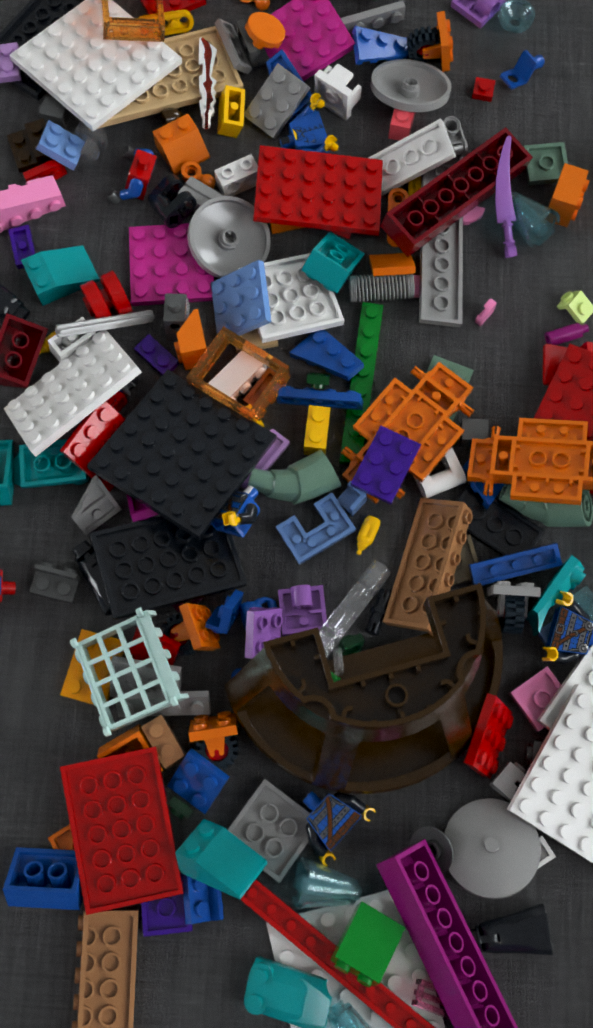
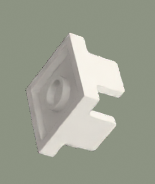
(333, 90)

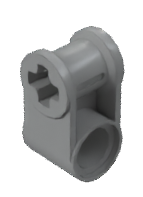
(456, 136)

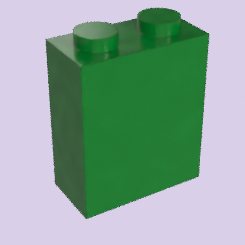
(367, 945)

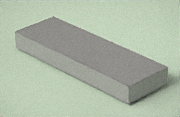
(233, 46)

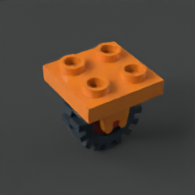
(432, 43)
(190, 629)
(216, 737)

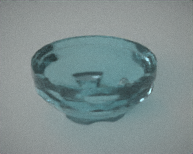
(519, 10)

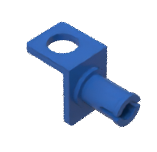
(523, 69)

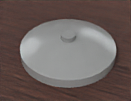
(410, 85)
(226, 236)
(492, 849)

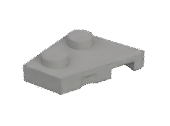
(94, 507)

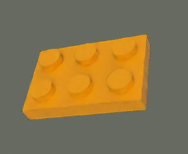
(74, 684)

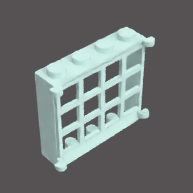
(158, 658)

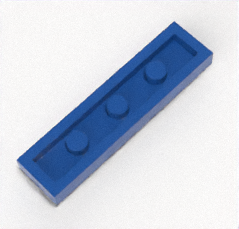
(326, 398)
(515, 564)

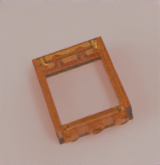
(133, 28)
(212, 354)

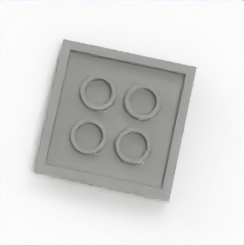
(272, 828)

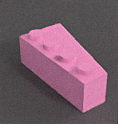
(29, 201)

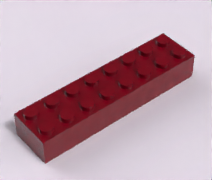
(452, 194)

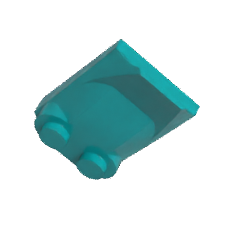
(47, 468)
(566, 578)
(287, 994)

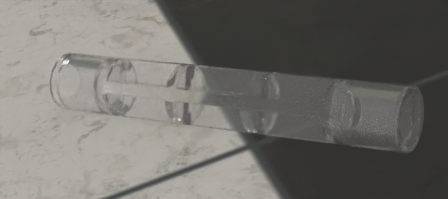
(353, 605)

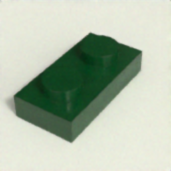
(318, 380)

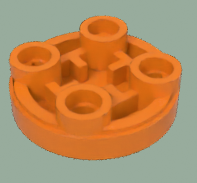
(265, 30)

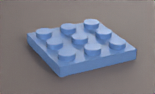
(242, 299)

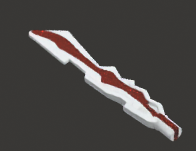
(206, 83)

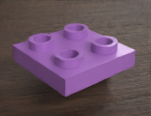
(477, 11)
(302, 608)
(261, 626)

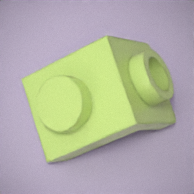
(577, 305)

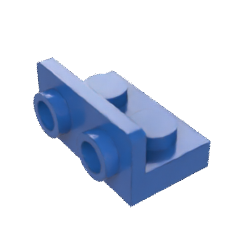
(226, 614)
(201, 902)

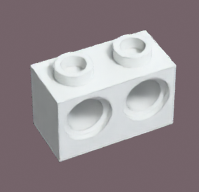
(237, 176)

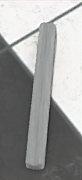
(104, 323)

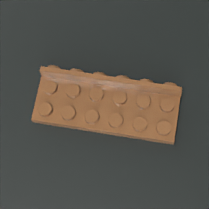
(428, 561)
(106, 969)

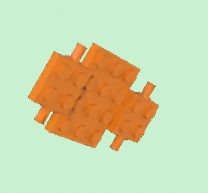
(418, 415)
(542, 463)

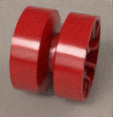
(110, 296)

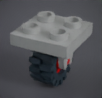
(512, 603)

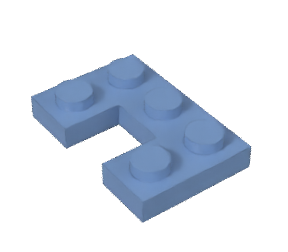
(307, 545)

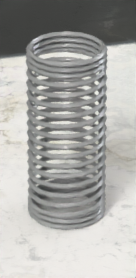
(408, 287)

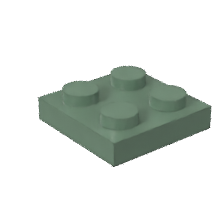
(546, 163)

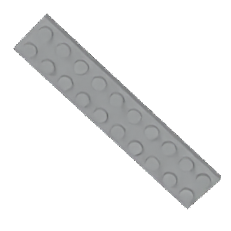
(442, 269)

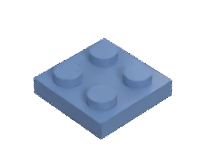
(60, 145)

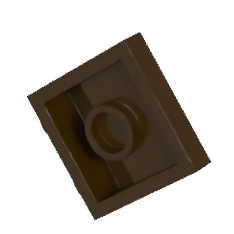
(24, 146)

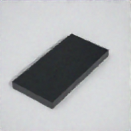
(499, 525)

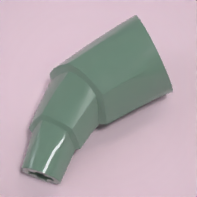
(298, 482)
(553, 513)

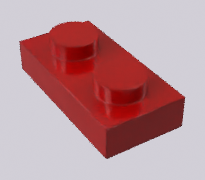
(46, 169)

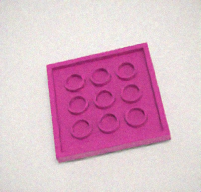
(312, 35)
(164, 265)

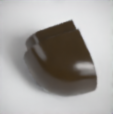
(170, 114)

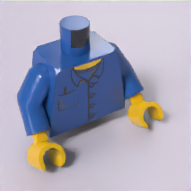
(308, 131)

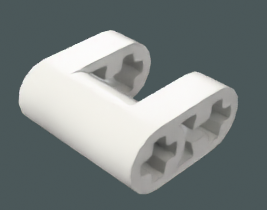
(444, 480)

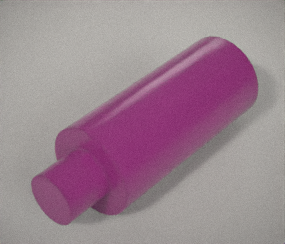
(566, 334)

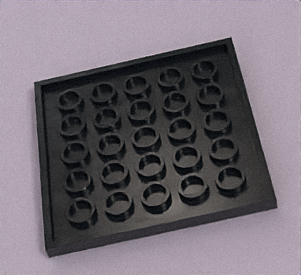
(182, 454)

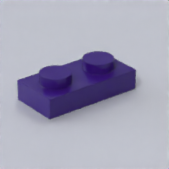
(21, 244)
(156, 355)

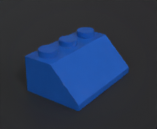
(43, 879)

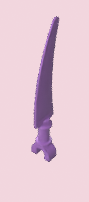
(503, 199)

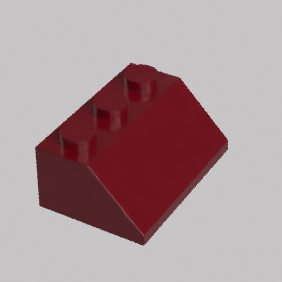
(19, 350)

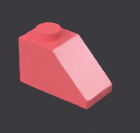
(401, 124)

